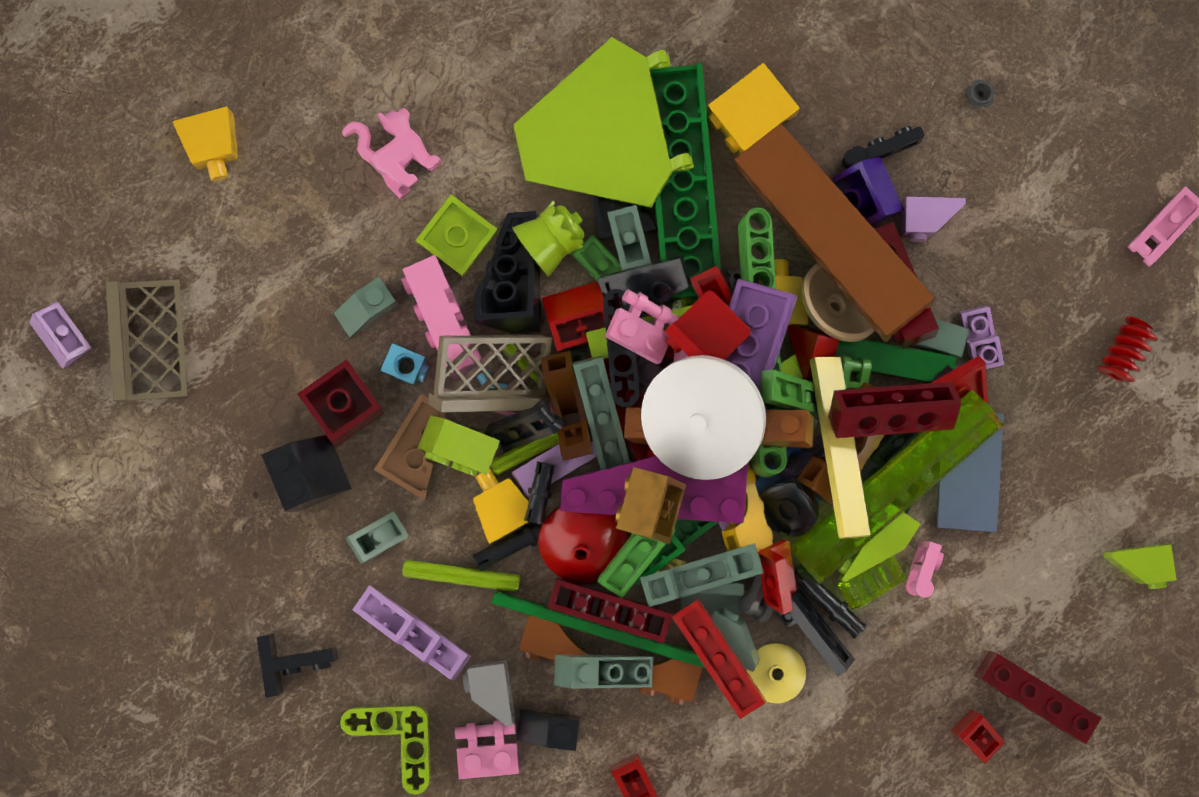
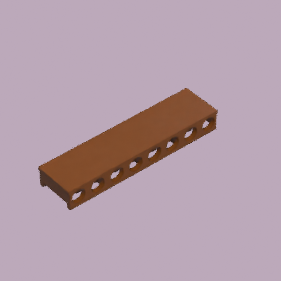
(833, 232)

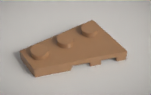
(402, 459)

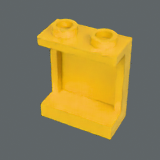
(751, 109)

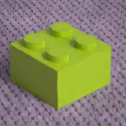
(452, 442)

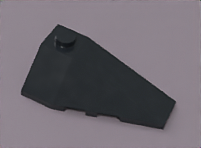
(511, 287)

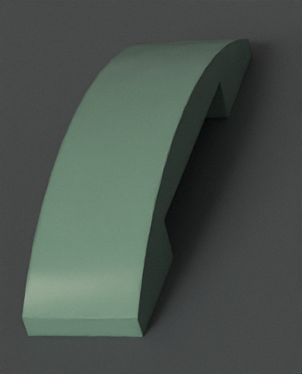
(702, 575)

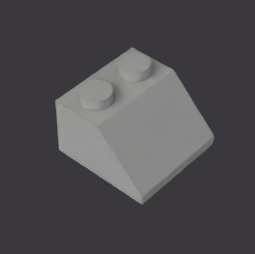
(491, 689)

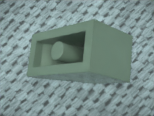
(365, 307)
(737, 635)

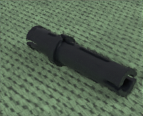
(527, 536)
(829, 602)

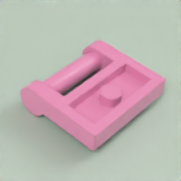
(923, 565)

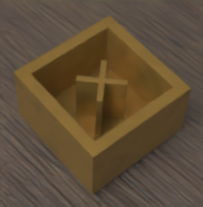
(650, 505)

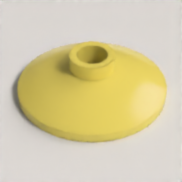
(793, 668)

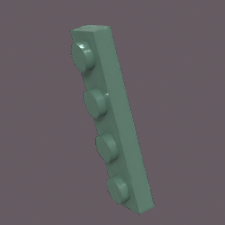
(601, 412)

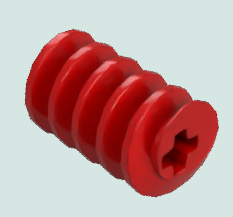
(1128, 350)

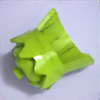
(551, 236)

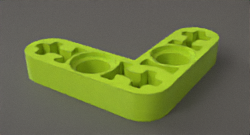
(399, 726)

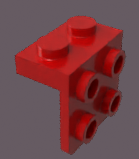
(708, 329)

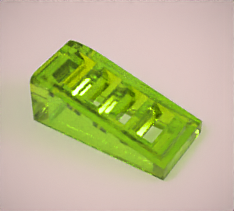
(853, 597)

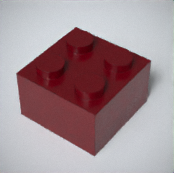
(340, 403)

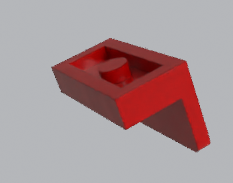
(778, 576)

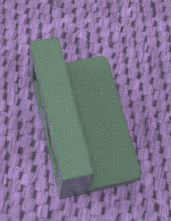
(721, 596)

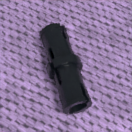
(539, 492)

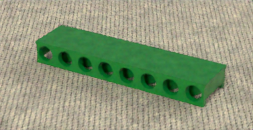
(687, 202)

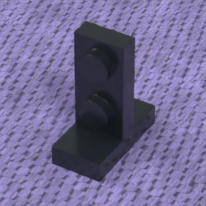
(290, 664)

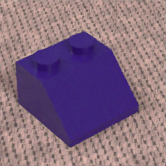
(869, 190)

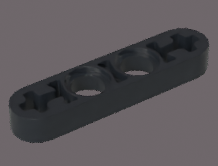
(616, 350)

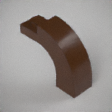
(567, 403)

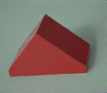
(810, 344)
(978, 735)
(633, 778)

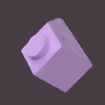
(926, 215)

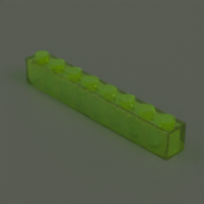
(899, 485)

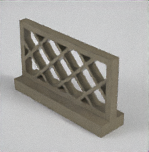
(120, 343)
(485, 397)

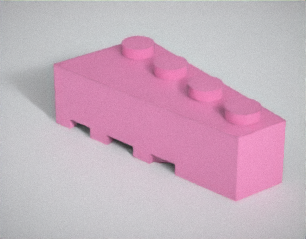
(438, 308)

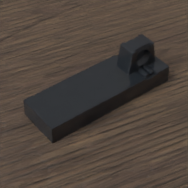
(817, 632)

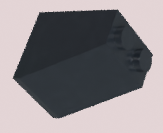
(306, 472)

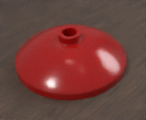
(572, 531)

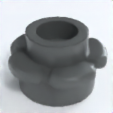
(983, 87)

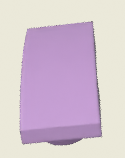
(982, 336)

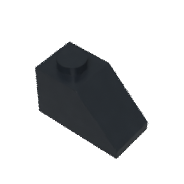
(548, 729)

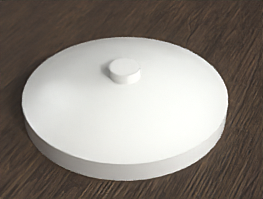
(703, 417)

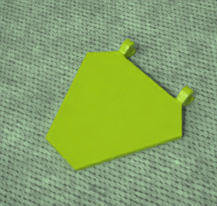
(602, 130)

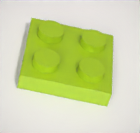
(457, 235)

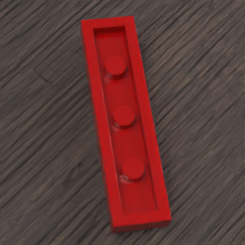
(719, 658)

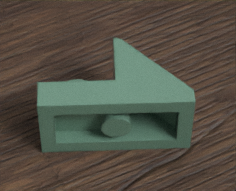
(629, 237)
(377, 538)

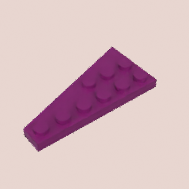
(702, 500)

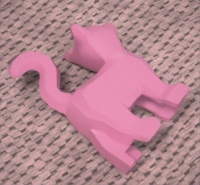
(398, 154)

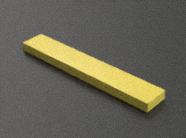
(839, 453)

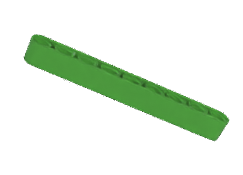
(764, 270)

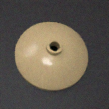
(831, 308)

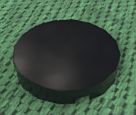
(790, 507)

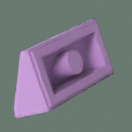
(59, 334)

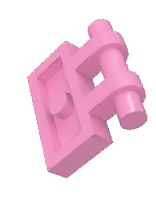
(637, 334)
(489, 759)

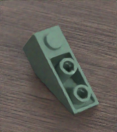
(602, 671)

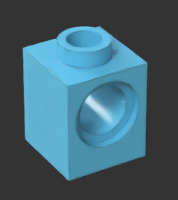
(392, 365)

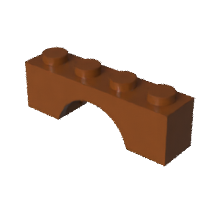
(816, 475)

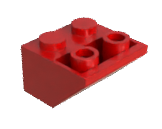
(574, 314)

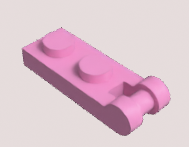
(1166, 226)

